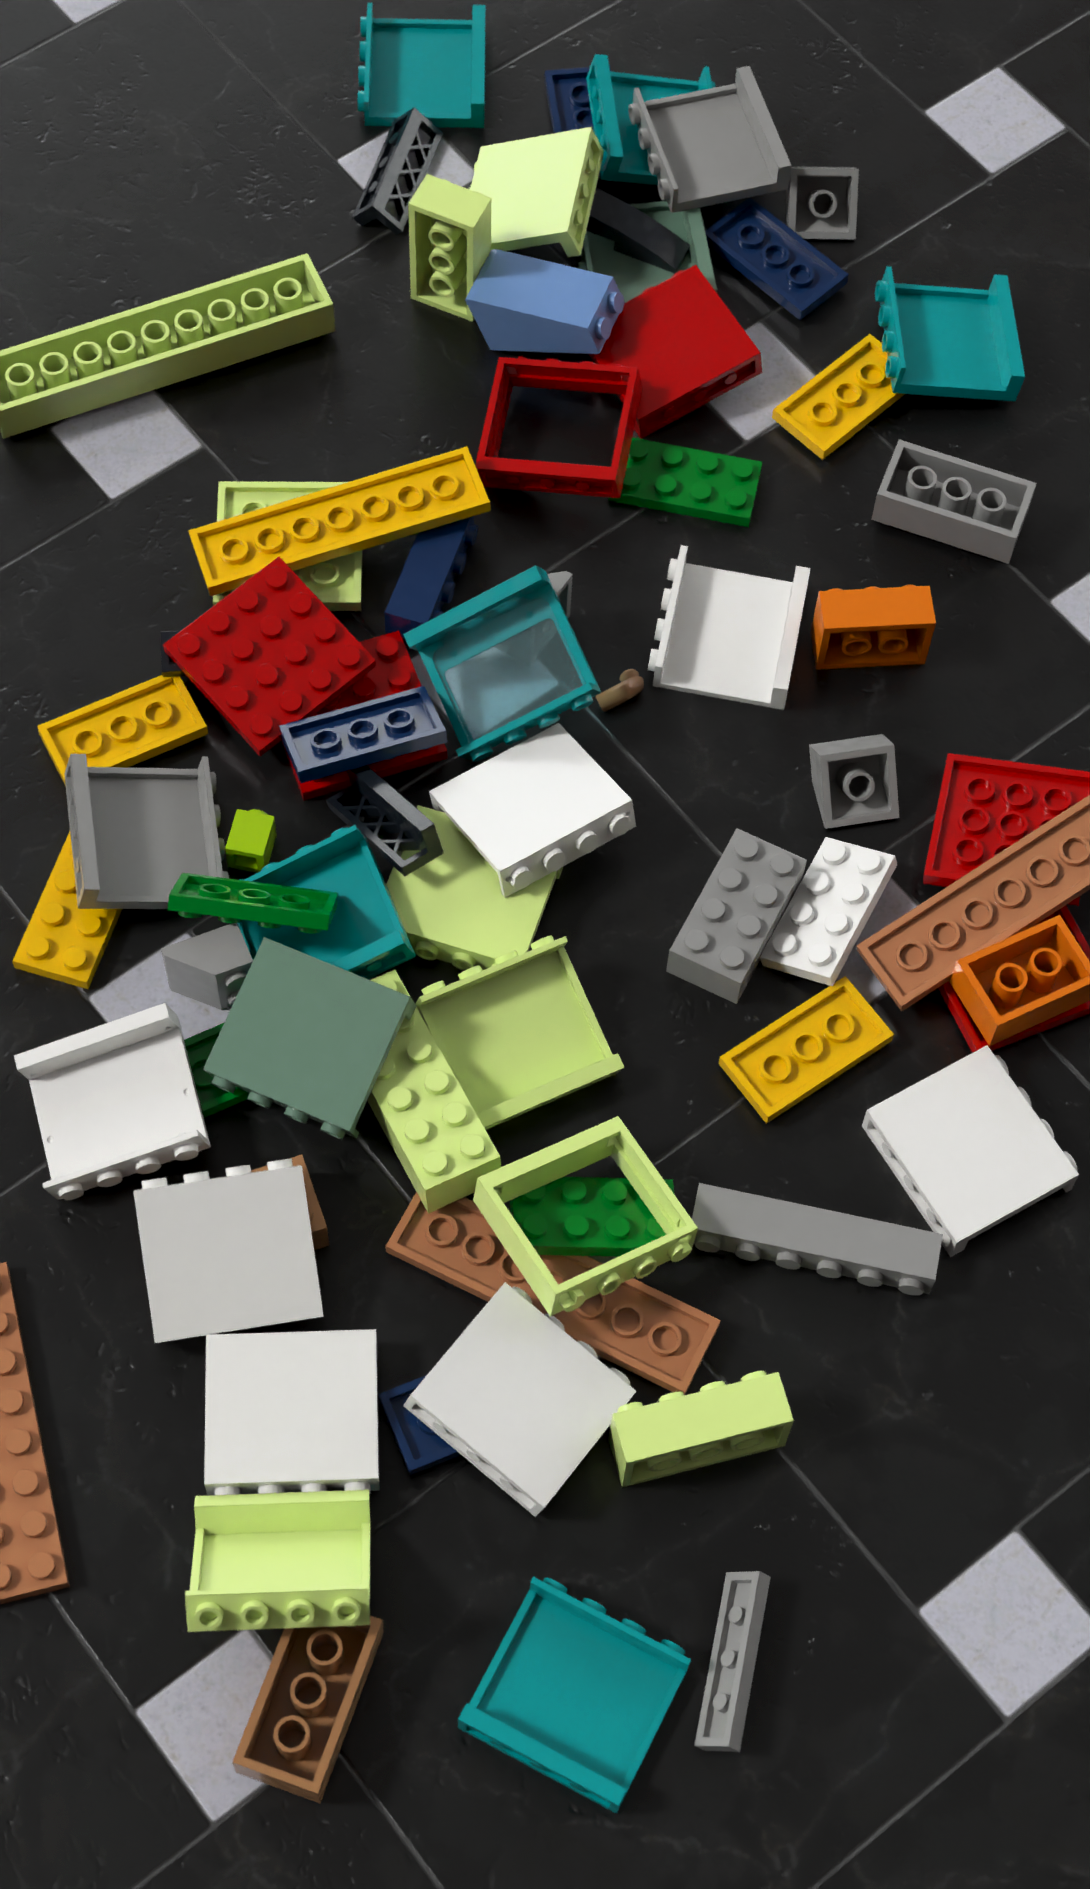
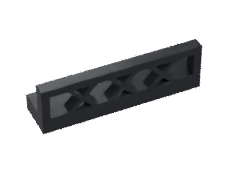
(393, 157)
(396, 816)

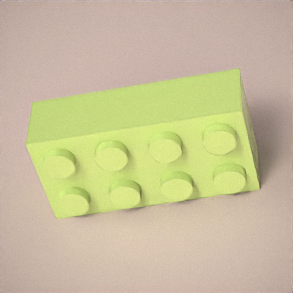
(447, 243)
(699, 1427)

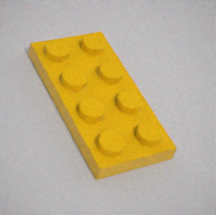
(839, 399)
(126, 726)
(61, 938)
(805, 1049)

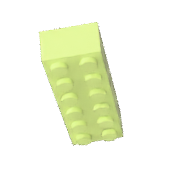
(429, 1115)

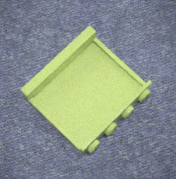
(540, 189)
(457, 904)
(518, 1032)
(280, 1561)

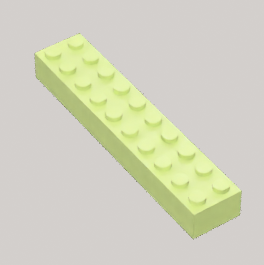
(161, 343)

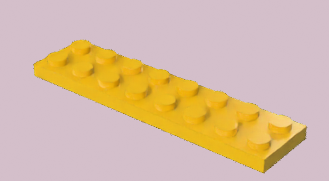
(341, 519)

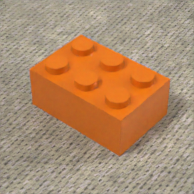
(872, 627)
(1023, 980)

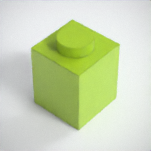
(251, 840)

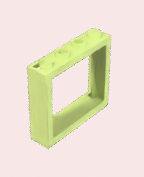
(559, 1160)

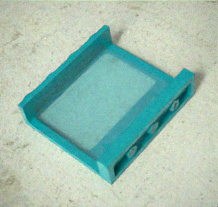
(505, 663)

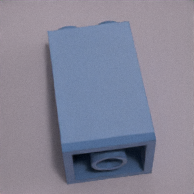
(543, 305)

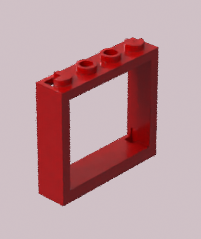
(556, 476)

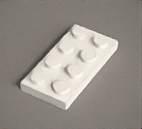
(828, 911)

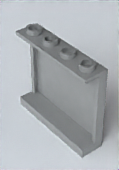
(711, 144)
(140, 832)

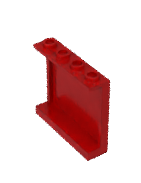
(683, 347)

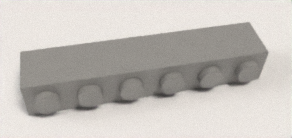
(816, 1239)

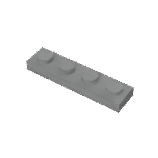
(732, 1661)

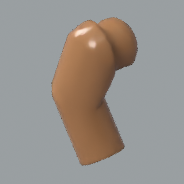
(630, 685)

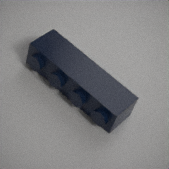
(429, 575)

